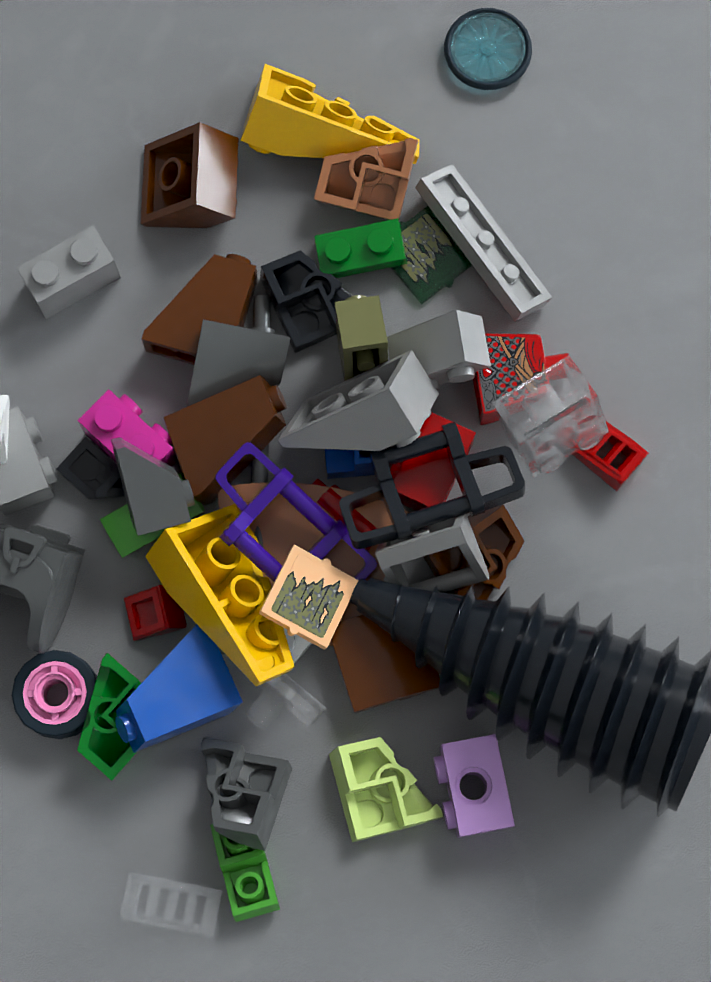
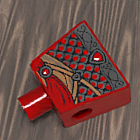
(513, 362)

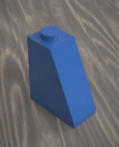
(179, 694)

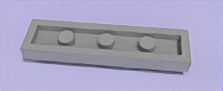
(483, 242)

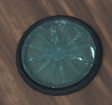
(488, 48)

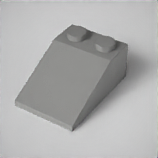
(367, 410)

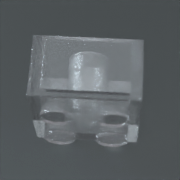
(552, 417)

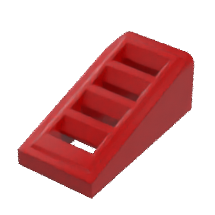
(602, 468)

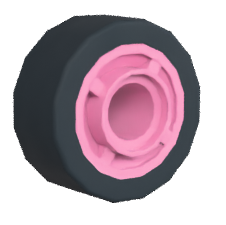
(38, 677)

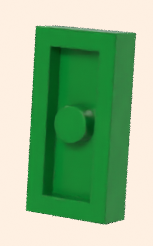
(361, 249)

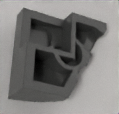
(235, 355)

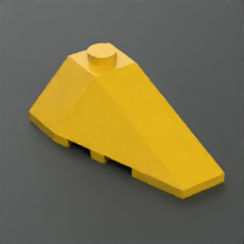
(299, 123)
(222, 593)

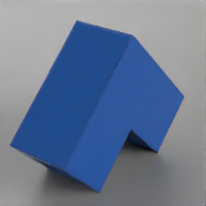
(347, 463)

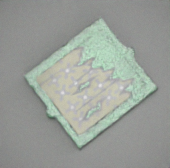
(431, 256)

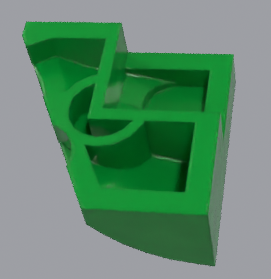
(99, 738)

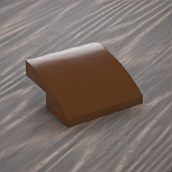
(376, 667)

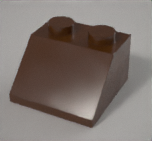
(190, 179)

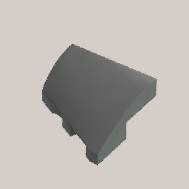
(244, 791)

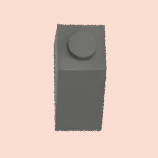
(151, 489)

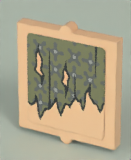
(308, 597)

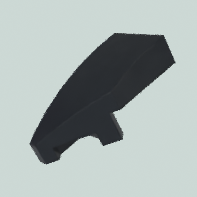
(92, 472)

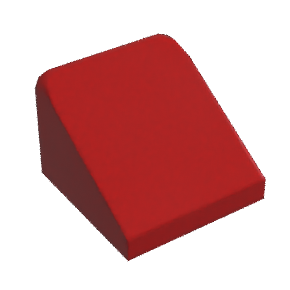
(153, 613)

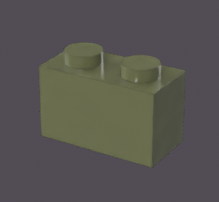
(360, 334)

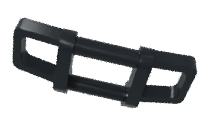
(462, 466)

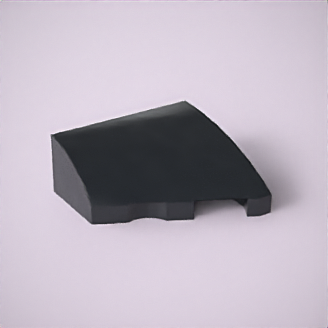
(303, 298)

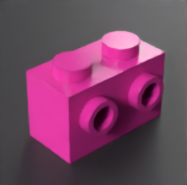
(119, 417)

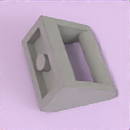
(429, 541)

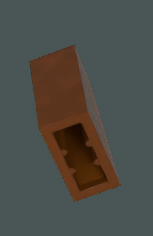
(216, 293)
(216, 427)

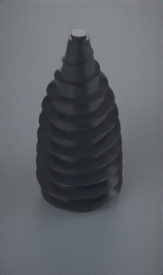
(560, 682)

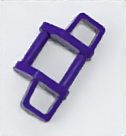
(281, 483)

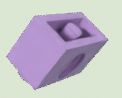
(480, 758)

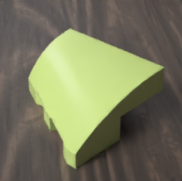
(377, 791)

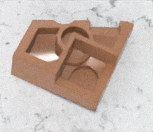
(368, 179)

